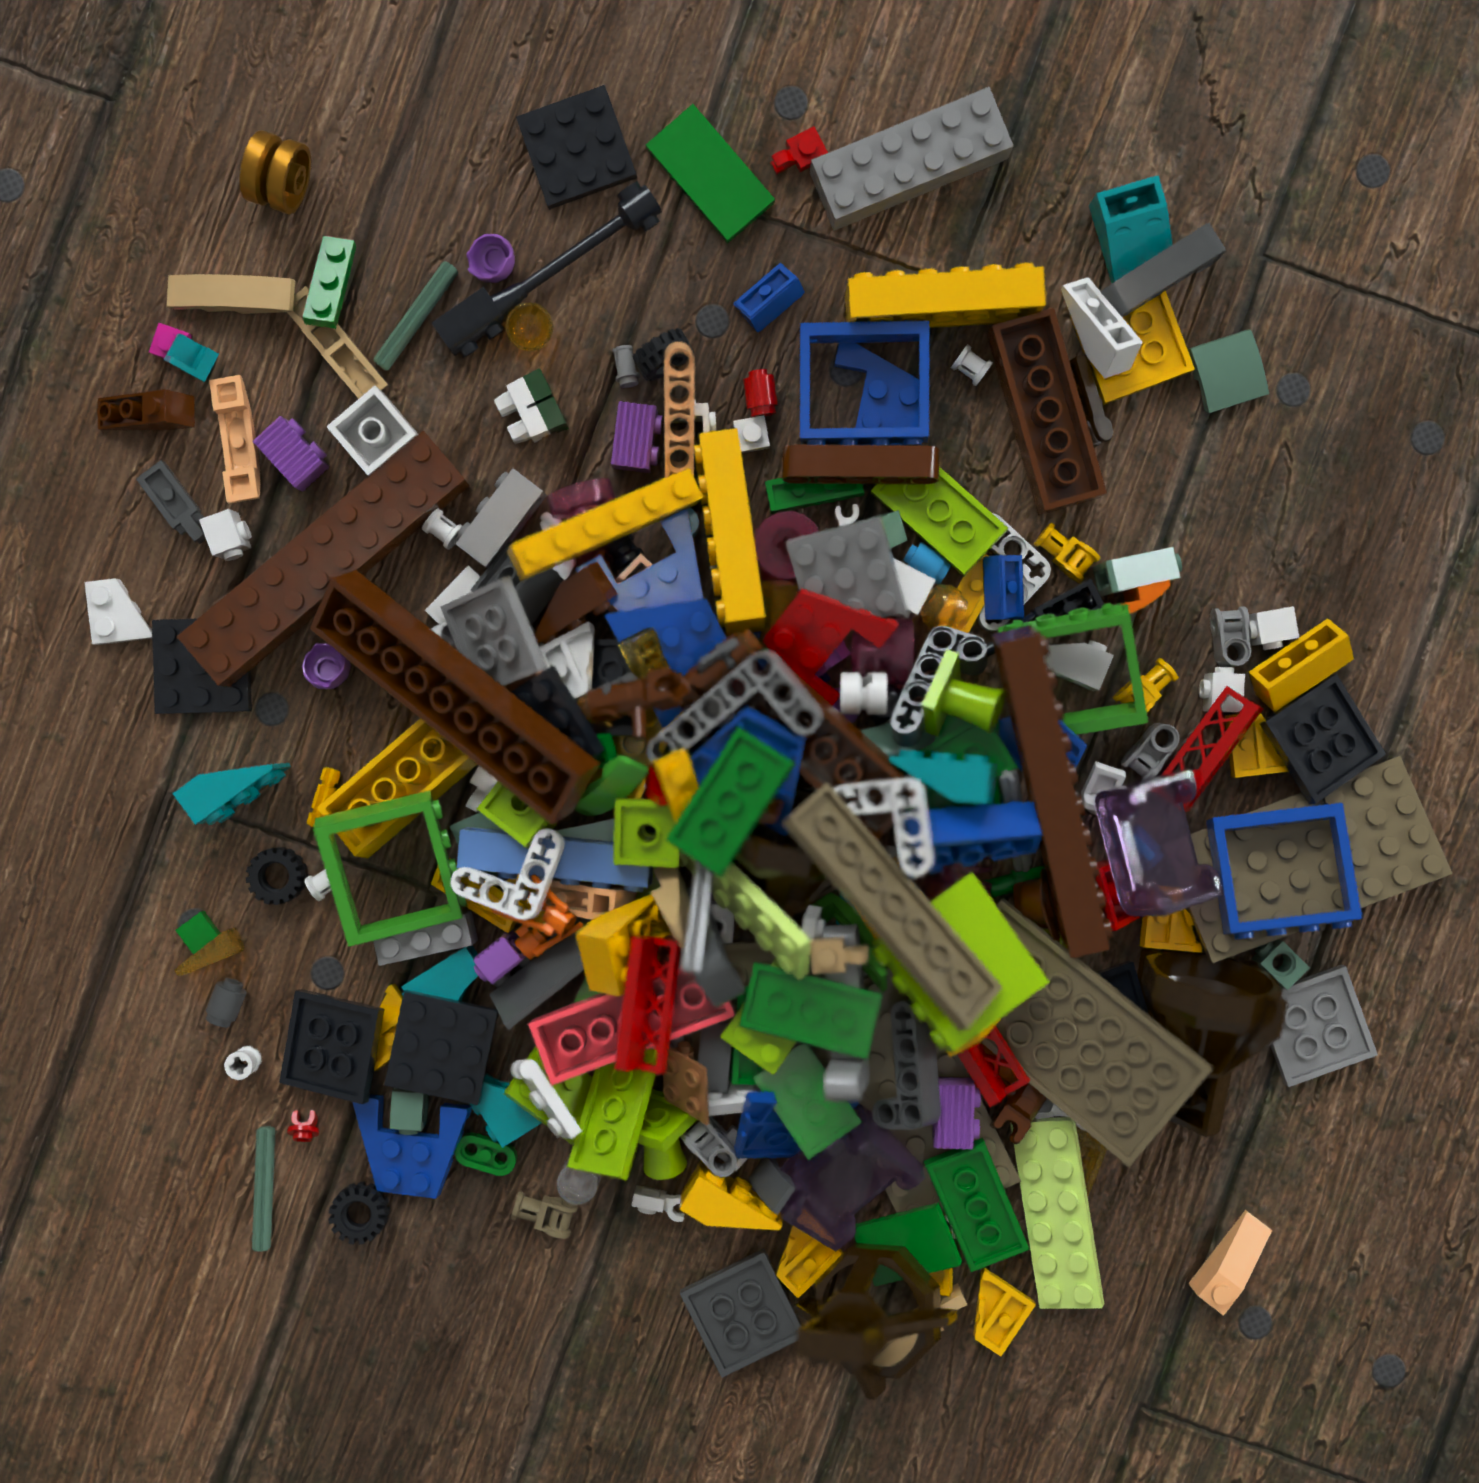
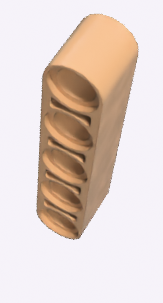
(678, 408)

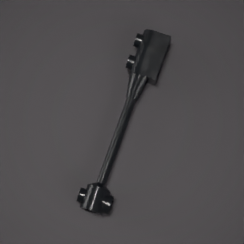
(484, 314)
(1081, 596)

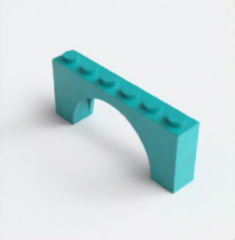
(451, 980)

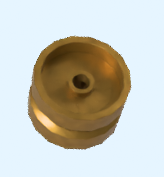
(275, 172)

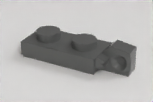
(172, 500)

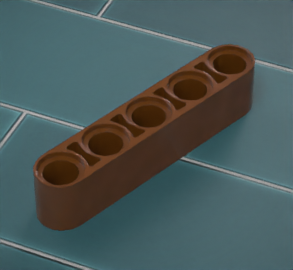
(860, 464)

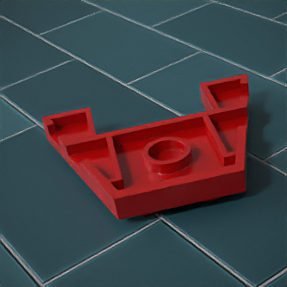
(813, 630)

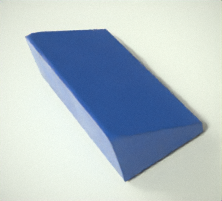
(769, 297)
(1003, 587)

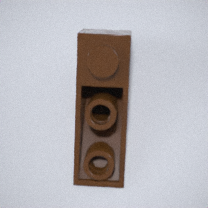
(147, 411)
(574, 598)

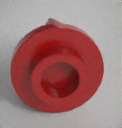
(303, 1131)

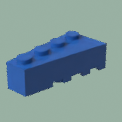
(977, 832)

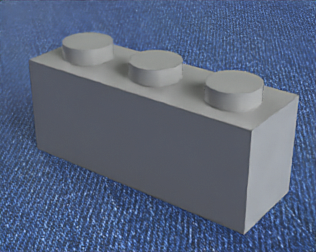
(500, 517)
(427, 940)

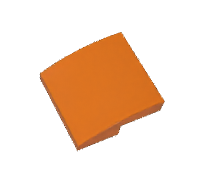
(1144, 595)

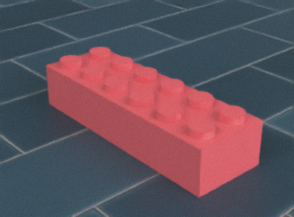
(588, 1031)

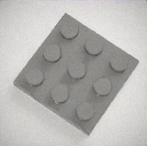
(850, 566)
(495, 632)
(1321, 1027)

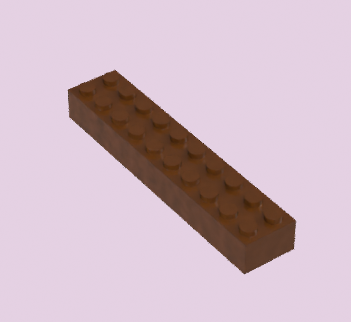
(344, 539)
(454, 696)
(1051, 789)

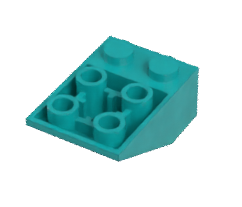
(1131, 224)
(958, 780)
(216, 794)

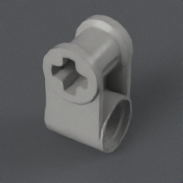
(1230, 633)
(1149, 752)
(706, 1143)

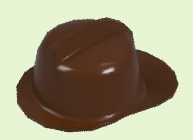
(1034, 902)

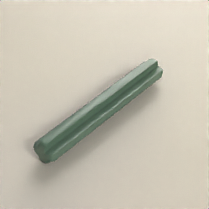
(415, 315)
(263, 1188)

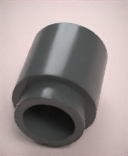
(225, 1002)

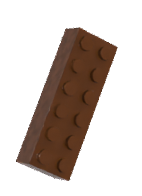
(1046, 411)
(837, 753)

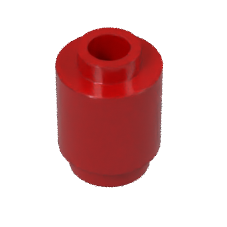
(760, 393)

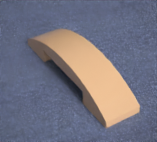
(237, 438)

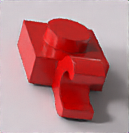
(801, 150)

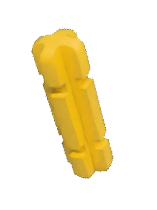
(325, 789)

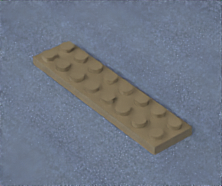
(893, 906)

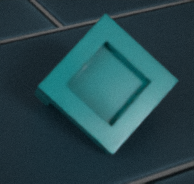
(191, 357)

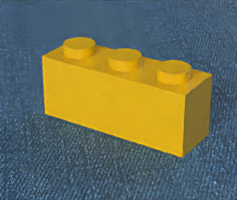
(1301, 665)

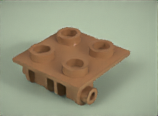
(686, 1082)

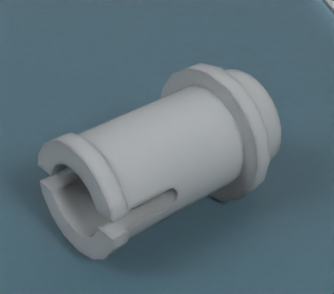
(625, 366)

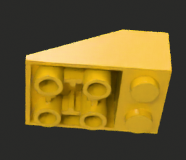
(607, 940)
(725, 1202)

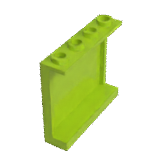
(993, 942)

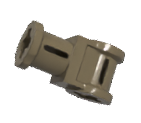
(545, 1214)

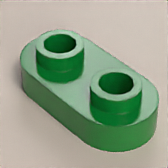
(486, 1156)

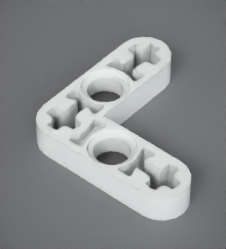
(1030, 585)
(896, 802)
(512, 892)

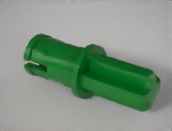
(1004, 884)

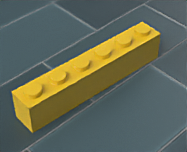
(604, 524)

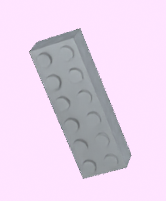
(911, 158)

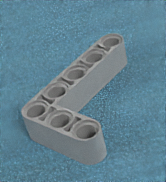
(730, 702)
(846, 1075)

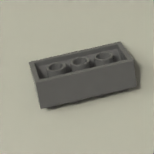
(537, 979)

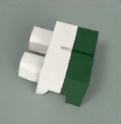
(536, 408)

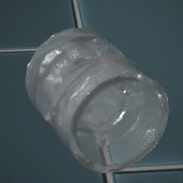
(576, 1186)

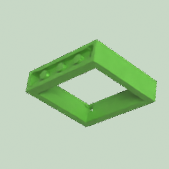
(1083, 620)
(324, 832)

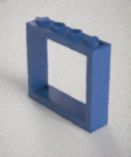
(864, 333)
(1227, 904)

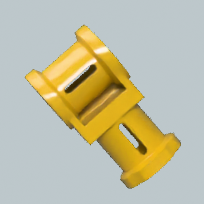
(1067, 552)
(1152, 684)

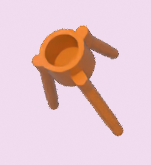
(557, 918)
(535, 943)

